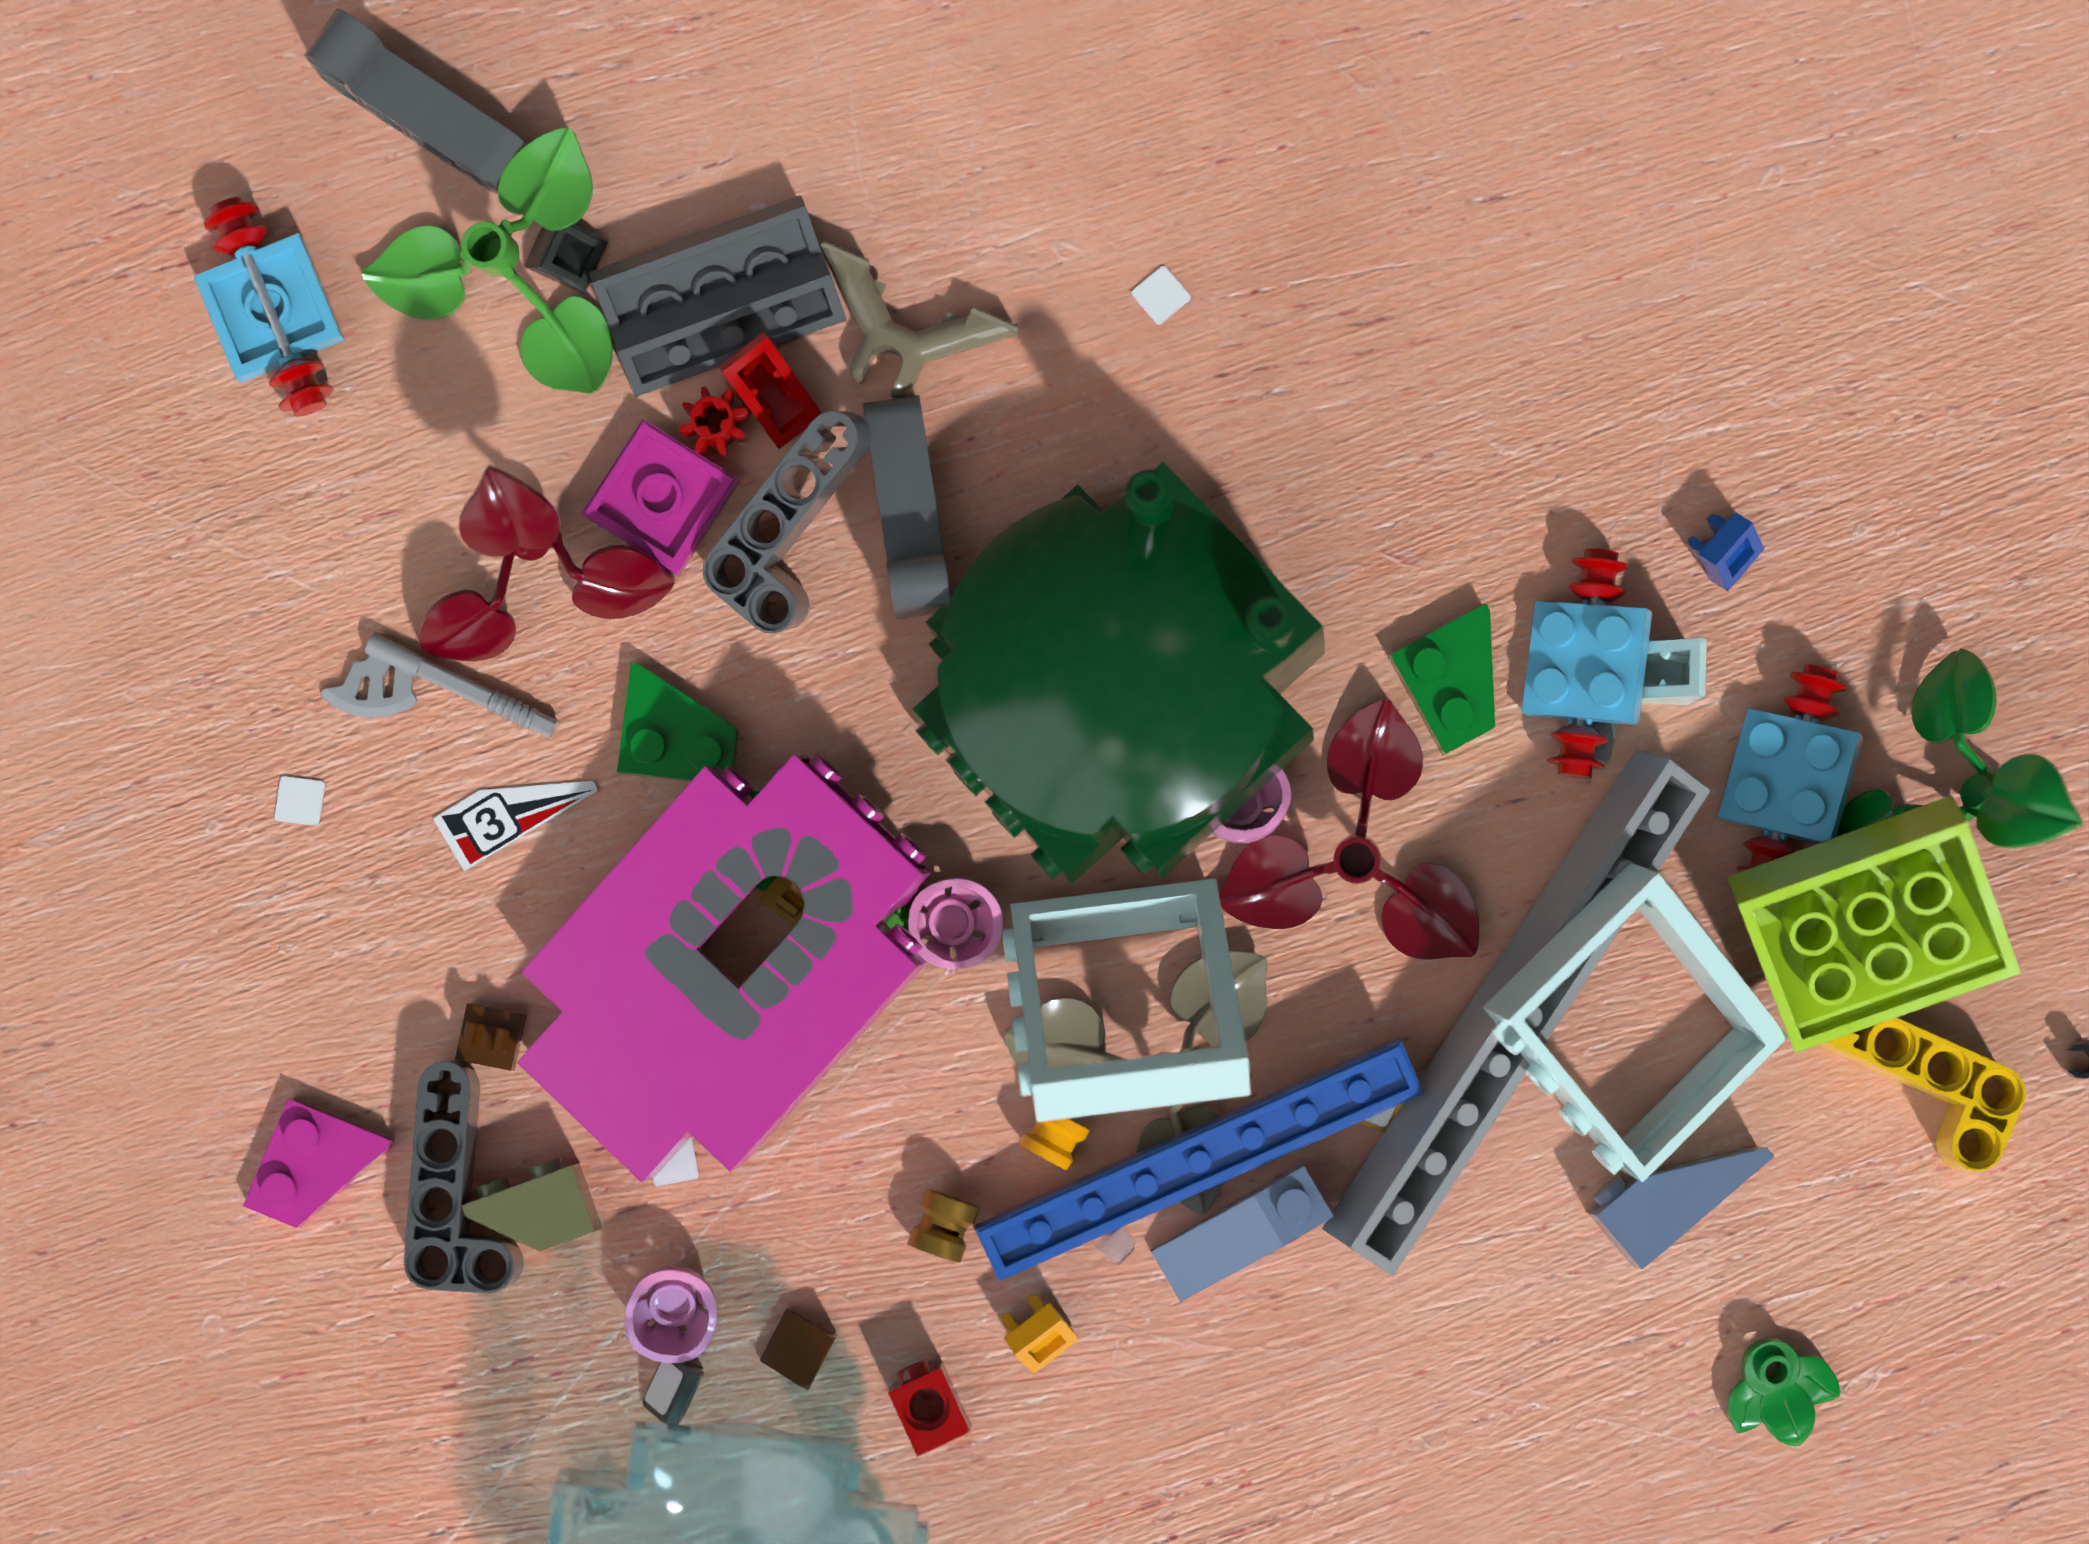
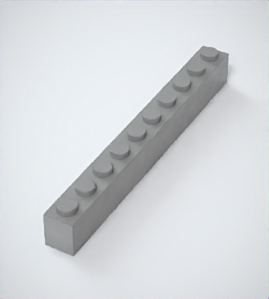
(1472, 1069)

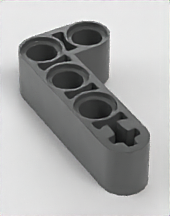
(411, 102)
(907, 507)
(794, 514)
(456, 1177)

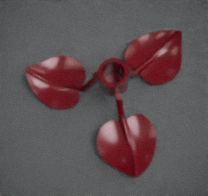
(516, 520)
(1276, 887)

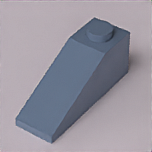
(1655, 1213)
(1242, 1232)

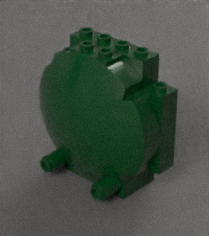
(1118, 676)

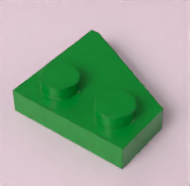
(1452, 679)
(670, 733)

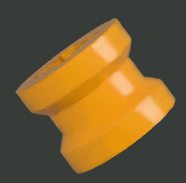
(1055, 1140)

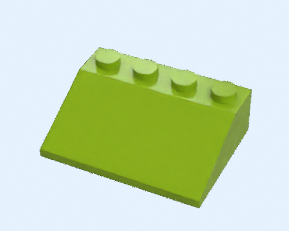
(1875, 924)

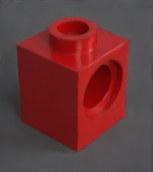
(933, 1432)

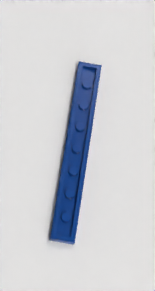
(1199, 1159)

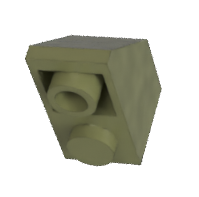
(541, 1211)

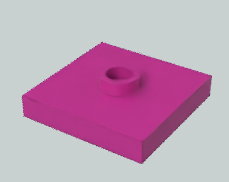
(660, 497)

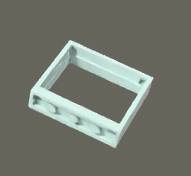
(1133, 1081)
(1704, 1088)

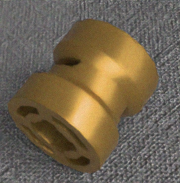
(948, 1213)

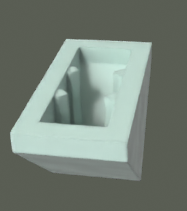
(1675, 671)

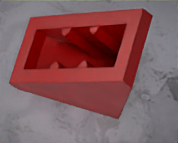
(769, 390)

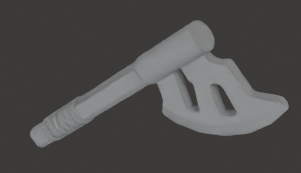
(408, 663)

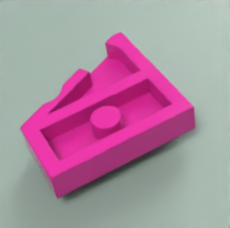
(310, 1162)

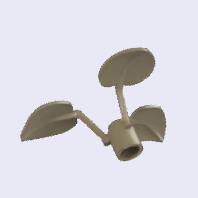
(1077, 1032)

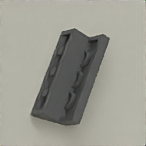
(714, 293)

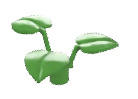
(424, 269)

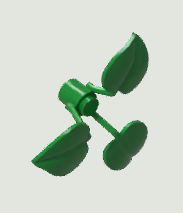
(2014, 806)

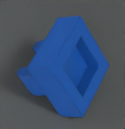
(1729, 551)

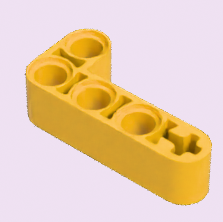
(1959, 1089)

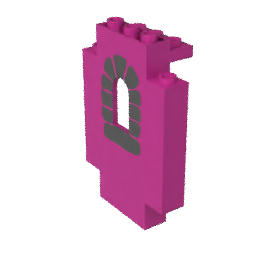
(664, 1039)

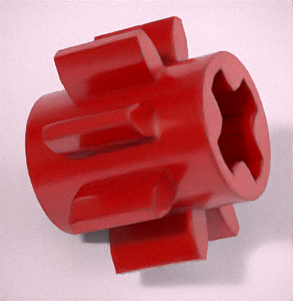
(699, 419)

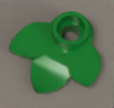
(1784, 1398)

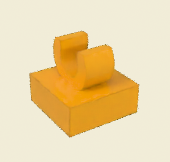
(1040, 1336)

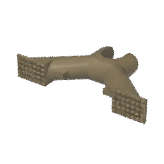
(884, 335)

